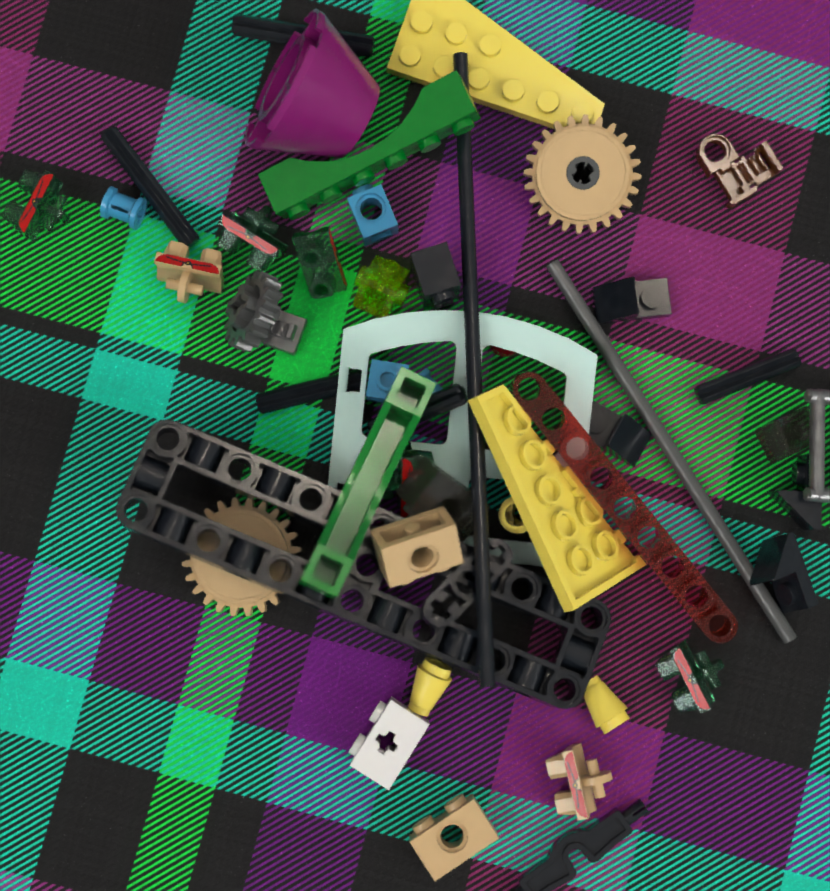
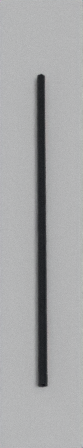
(474, 389)

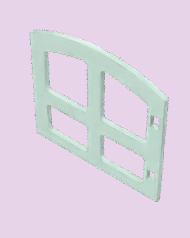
(448, 325)

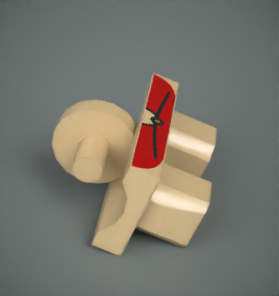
(189, 275)
(580, 797)

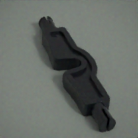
(592, 841)

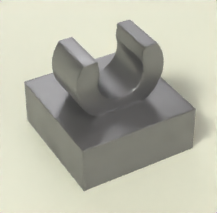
(286, 333)

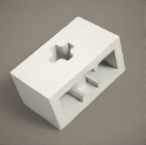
(381, 764)

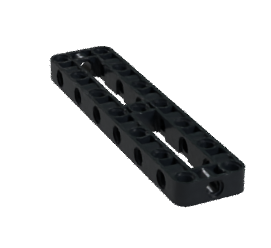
(378, 611)

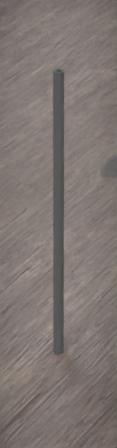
(670, 449)

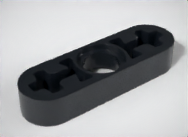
(453, 610)

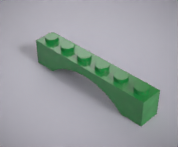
(438, 112)
(367, 483)

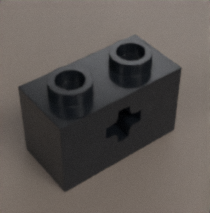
(435, 276)

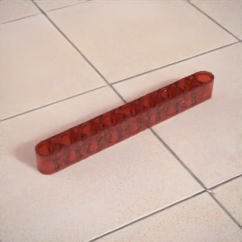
(639, 517)

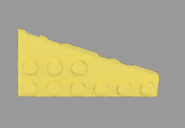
(500, 66)
(558, 511)

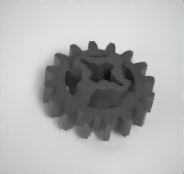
(253, 311)

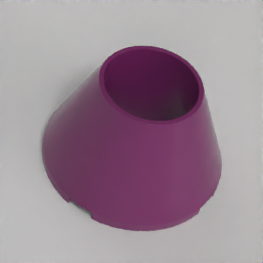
(314, 95)

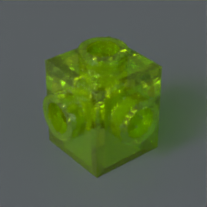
(381, 287)

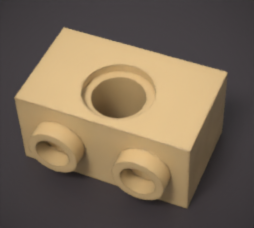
(431, 532)
(443, 856)

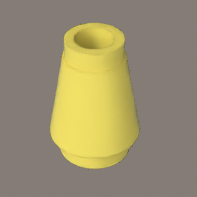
(508, 519)
(429, 684)
(604, 705)

